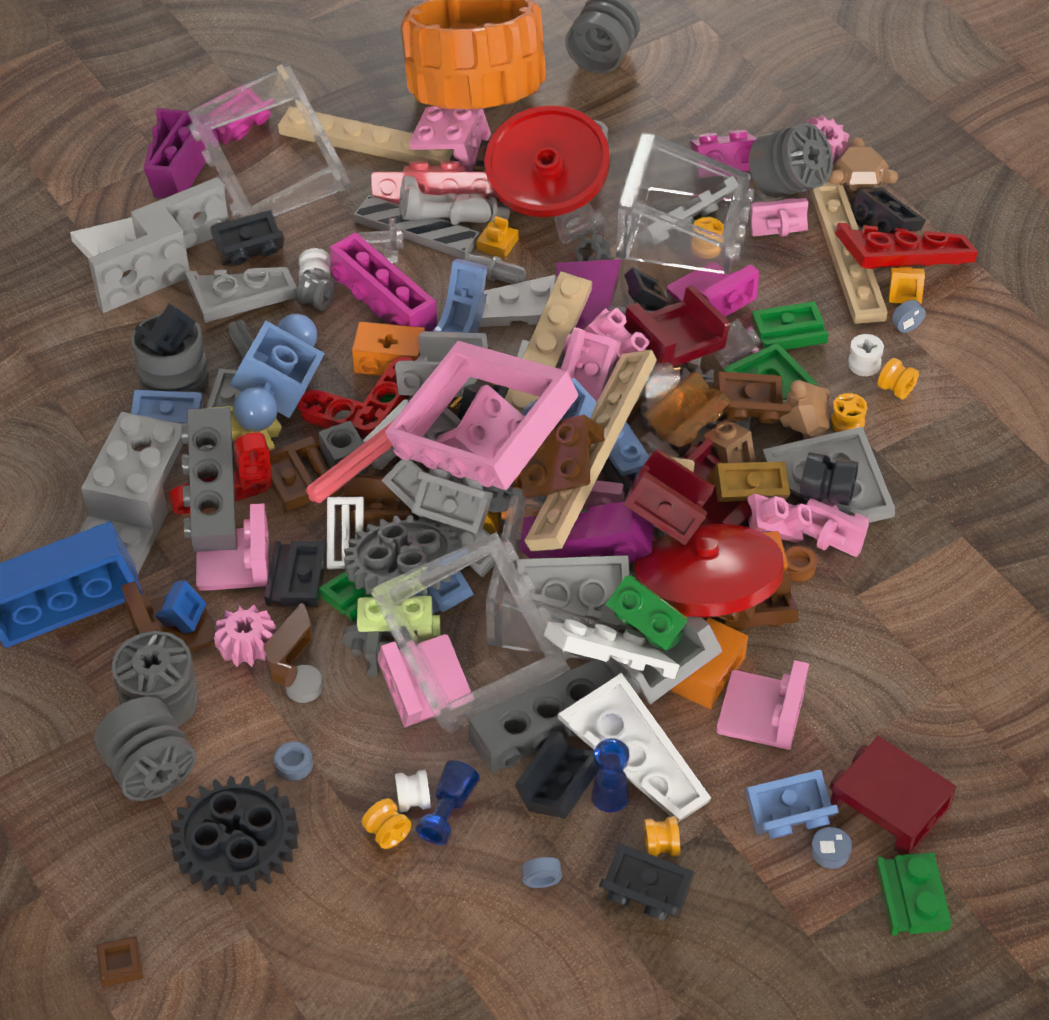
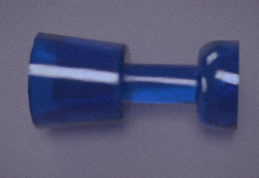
(610, 784)
(452, 792)

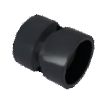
(829, 479)

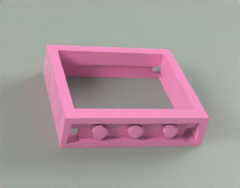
(460, 364)

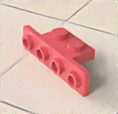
(432, 180)

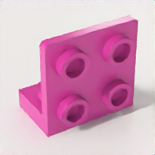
(723, 291)

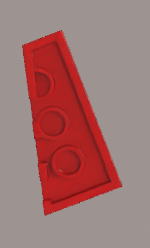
(904, 247)

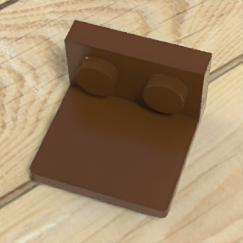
(562, 458)
(143, 618)

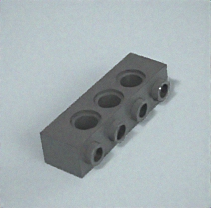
(218, 529)
(525, 714)

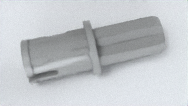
(498, 269)

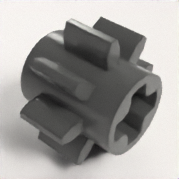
(587, 247)

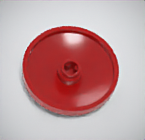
(547, 161)
(715, 572)

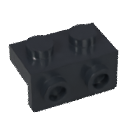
(247, 238)
(556, 777)
(647, 881)

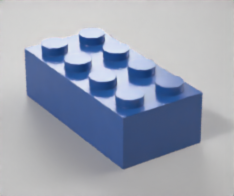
(63, 583)

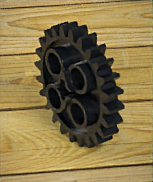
(234, 835)

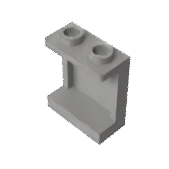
(433, 349)
(691, 653)

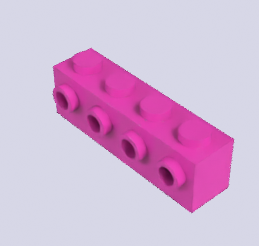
(381, 284)

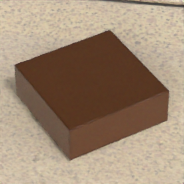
(119, 961)

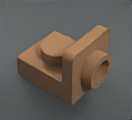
(732, 442)

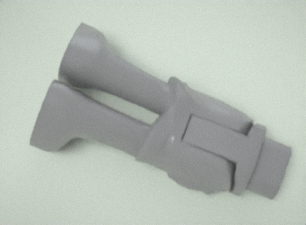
(457, 207)

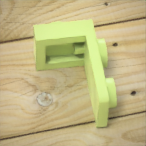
(417, 610)

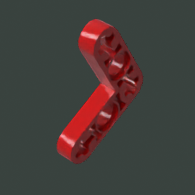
(360, 412)
(251, 472)

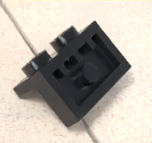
(885, 211)

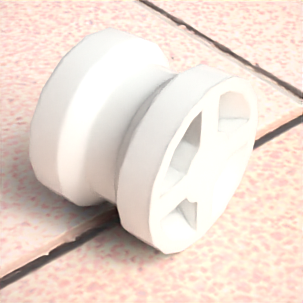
(315, 262)
(865, 355)
(412, 791)

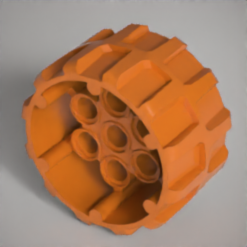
(473, 52)

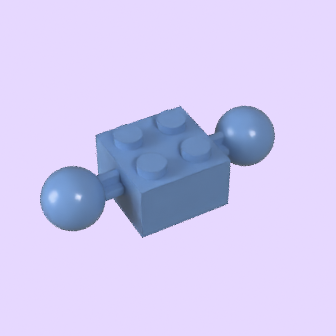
(275, 371)

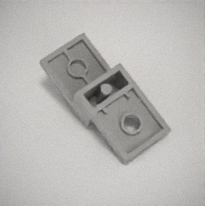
(160, 246)
(129, 483)

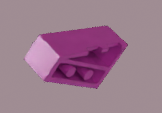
(174, 154)
(604, 280)
(598, 533)

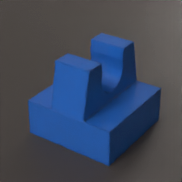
(181, 607)

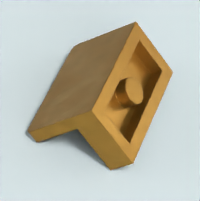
(742, 480)

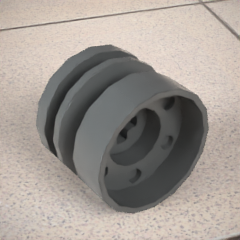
(602, 35)
(791, 160)
(167, 372)
(157, 667)
(144, 748)

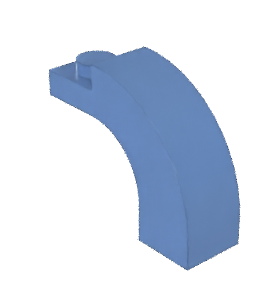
(464, 298)

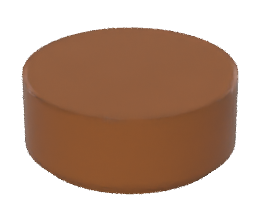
(801, 563)

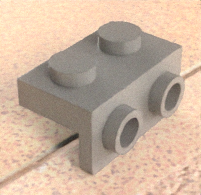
(451, 501)

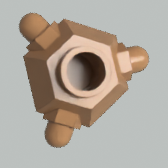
(861, 168)
(808, 409)

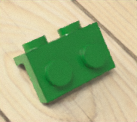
(648, 613)

